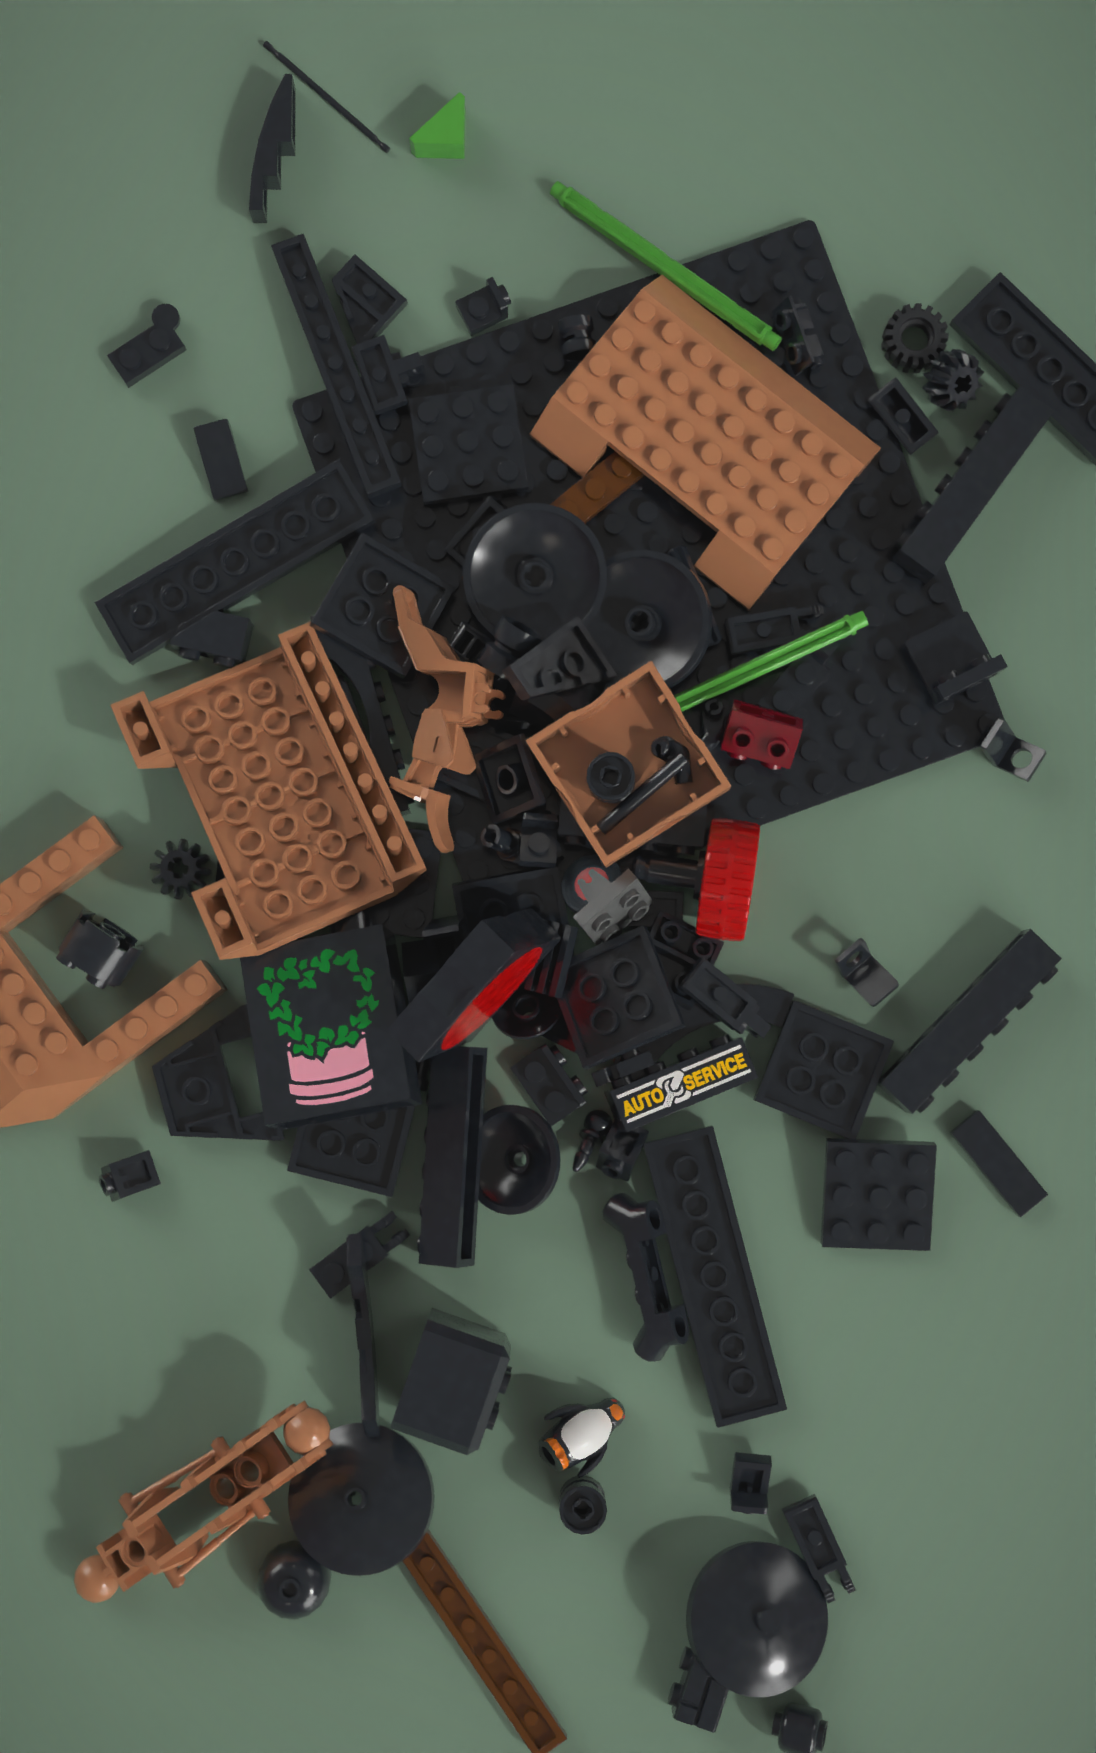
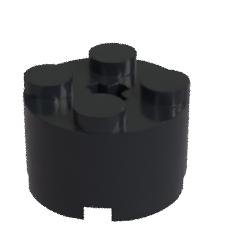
(99, 950)

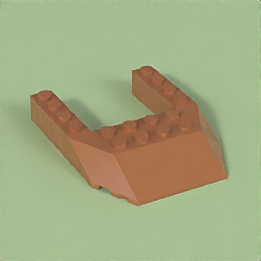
(42, 1051)

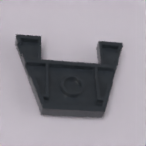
(198, 1087)

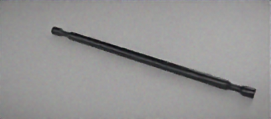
(326, 96)

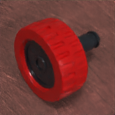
(719, 878)

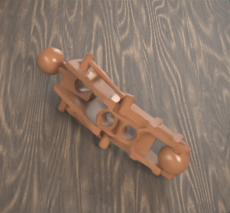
(238, 1480)

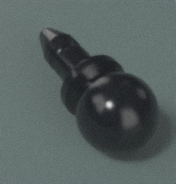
(596, 1125)

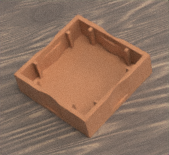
(627, 723)

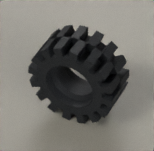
(918, 318)

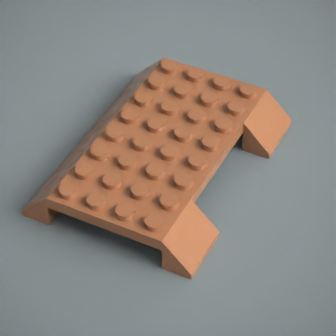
(709, 429)
(280, 793)

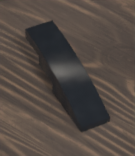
(275, 141)

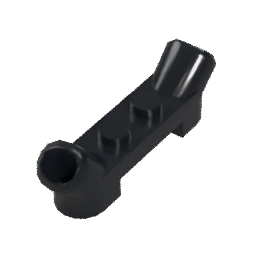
(663, 1323)

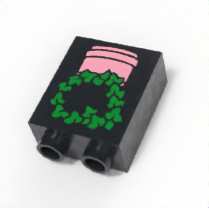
(323, 1025)

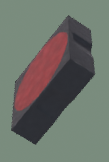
(474, 983)

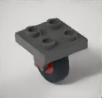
(603, 897)

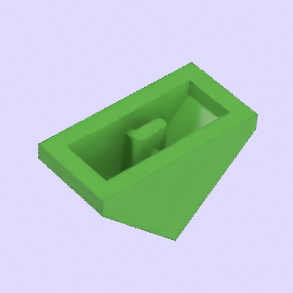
(442, 134)

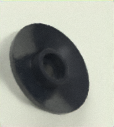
(511, 1018)

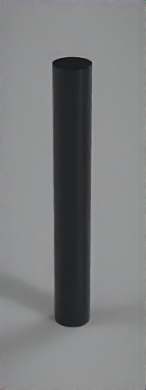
(642, 793)

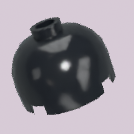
(292, 1581)

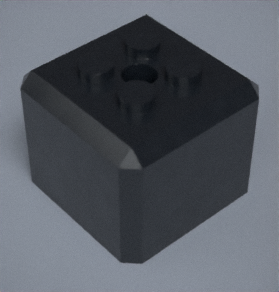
(454, 1383)

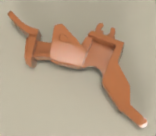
(440, 739)

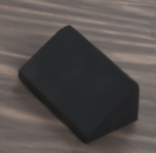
(903, 416)

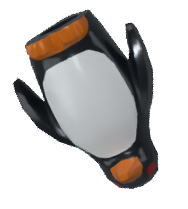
(580, 1434)

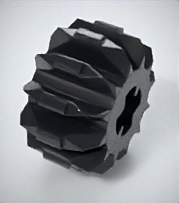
(953, 379)
(172, 858)

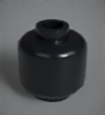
(800, 1729)

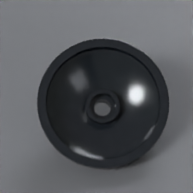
(504, 1180)

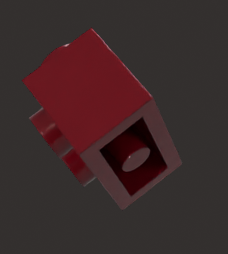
(761, 735)

